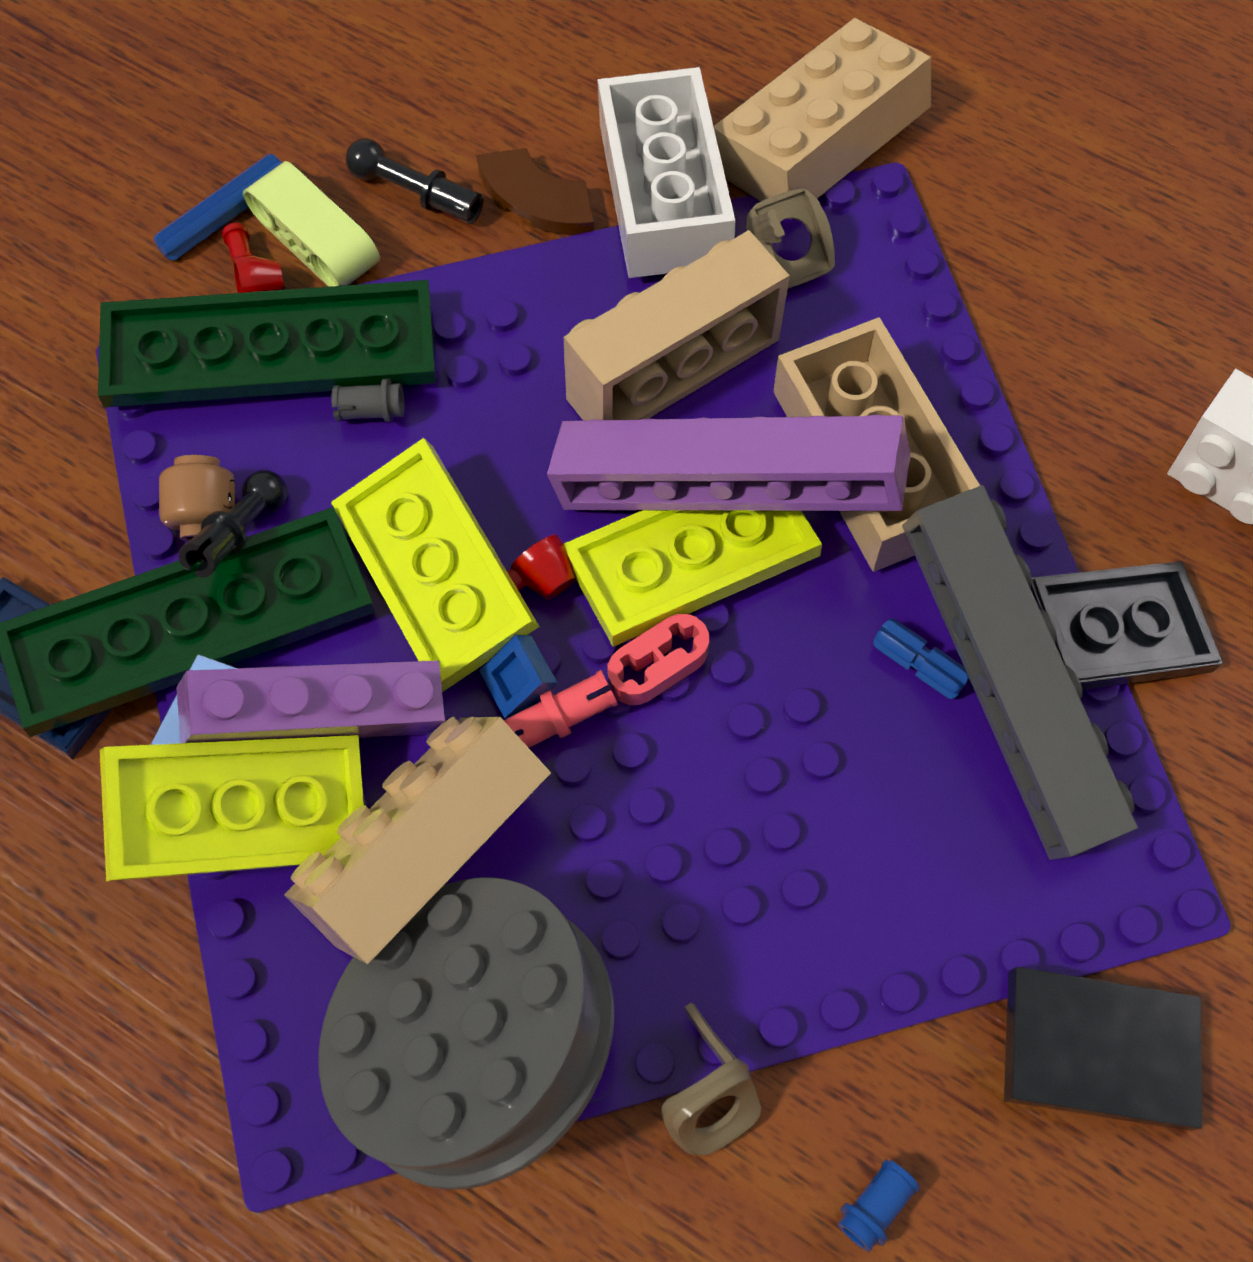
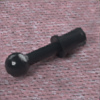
(368, 161)
(224, 532)

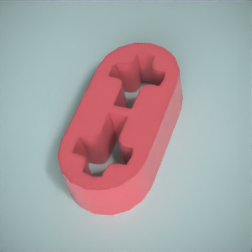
(651, 648)

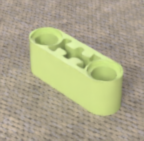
(311, 225)

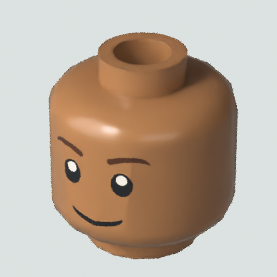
(193, 491)

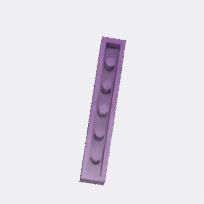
(732, 464)

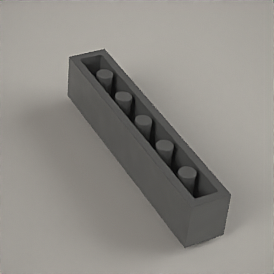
(1019, 674)

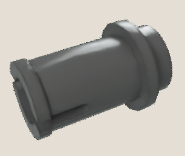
(368, 401)

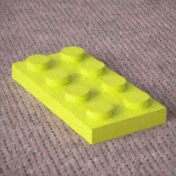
(682, 561)
(433, 563)
(225, 804)

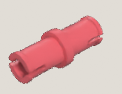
(561, 711)

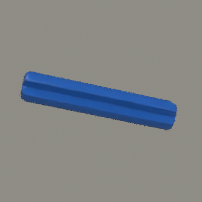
(211, 212)

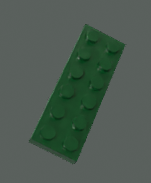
(264, 343)
(153, 625)

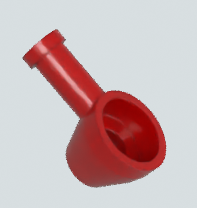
(250, 271)
(543, 568)

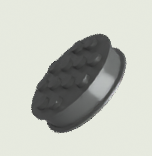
(468, 1037)

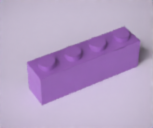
(310, 701)

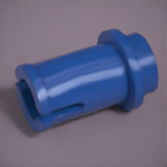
(878, 1206)

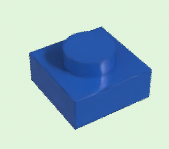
(517, 675)

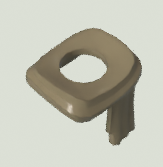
(800, 205)
(730, 1079)

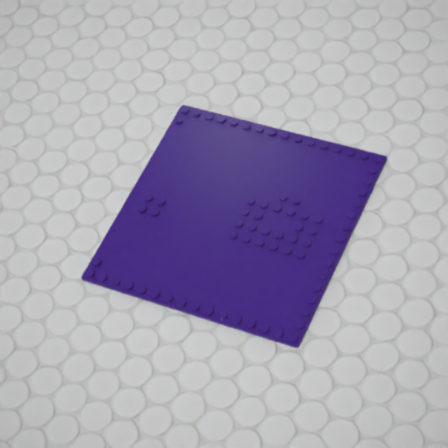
(767, 838)

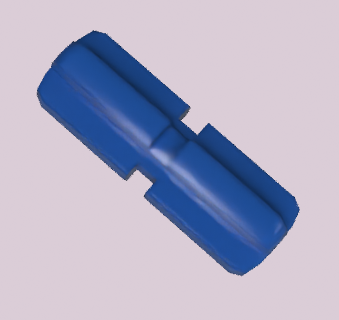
(910, 651)

